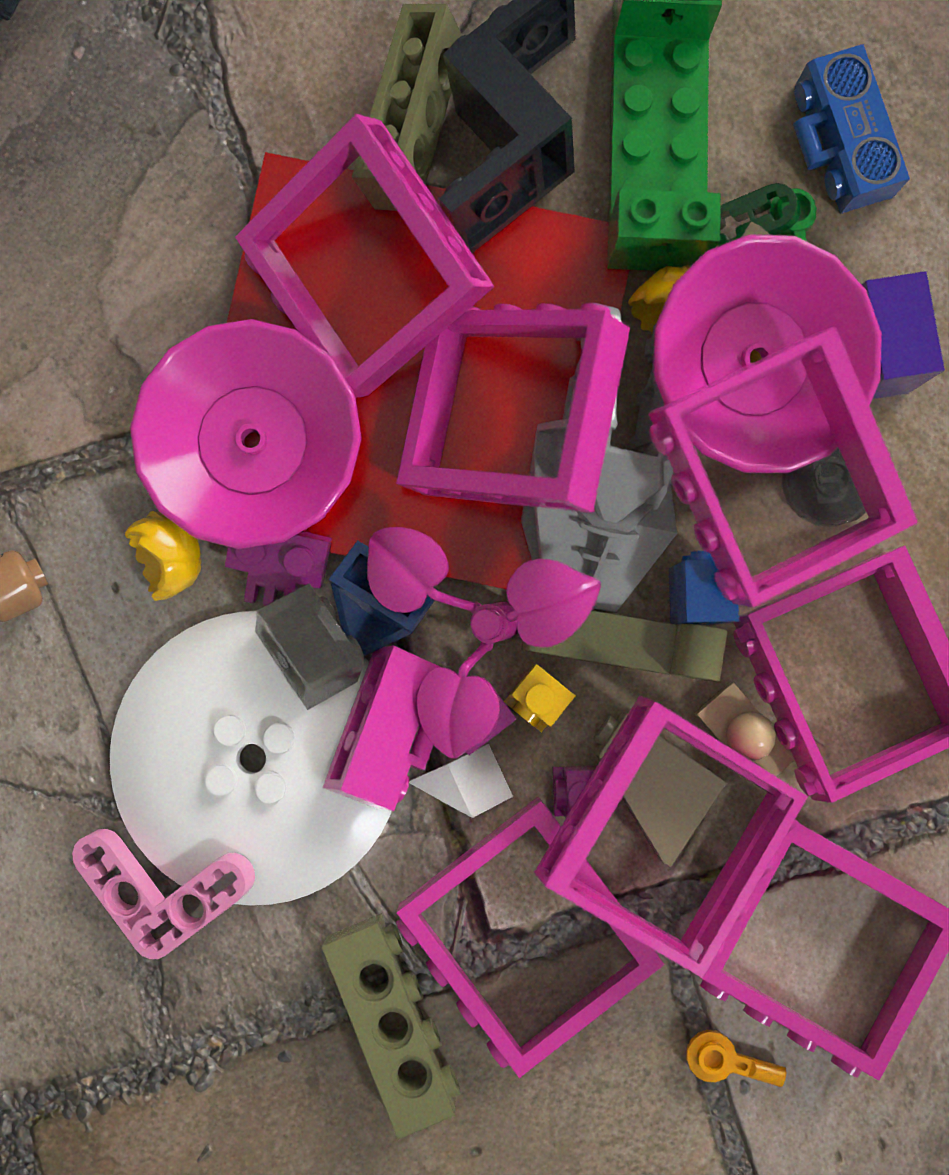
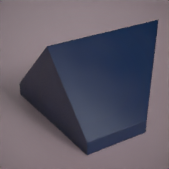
(361, 612)

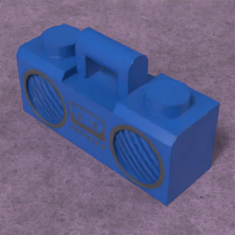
(854, 129)

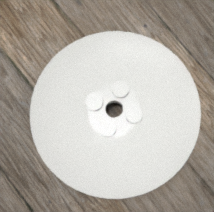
(183, 775)

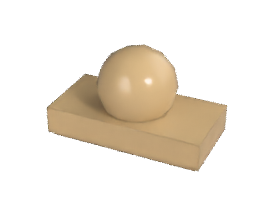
(744, 729)

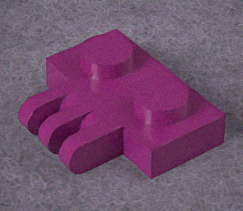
(281, 565)

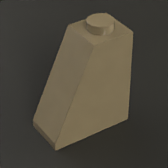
(666, 793)

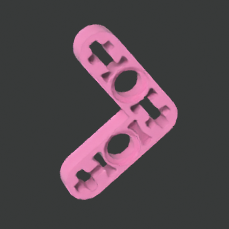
(152, 907)

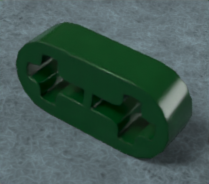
(758, 202)

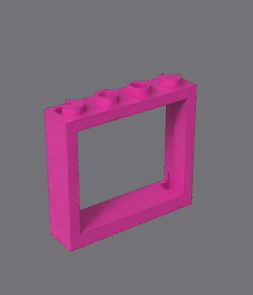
(422, 214)
(588, 421)
(856, 438)
(923, 639)
(732, 889)
(903, 999)
(471, 1003)

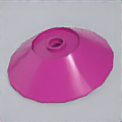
(761, 299)
(204, 405)

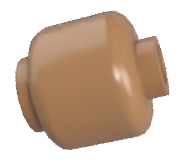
(19, 585)

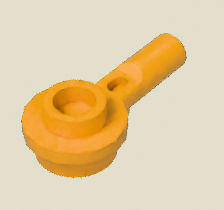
(714, 1058)

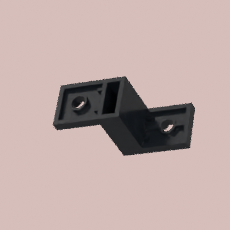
(510, 114)

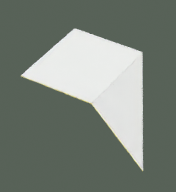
(468, 783)

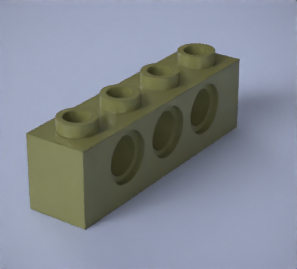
(412, 92)
(408, 1100)

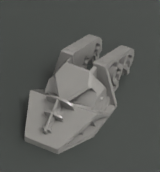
(631, 509)

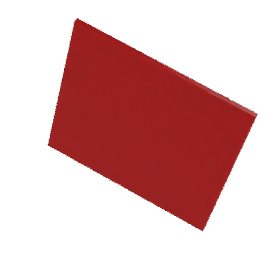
(375, 280)

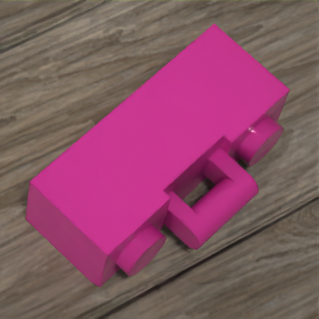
(378, 735)

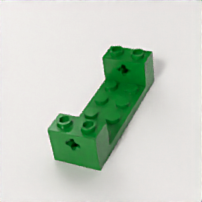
(660, 135)

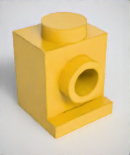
(539, 698)

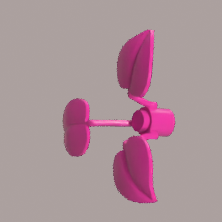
(544, 607)

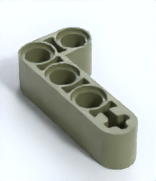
(644, 646)

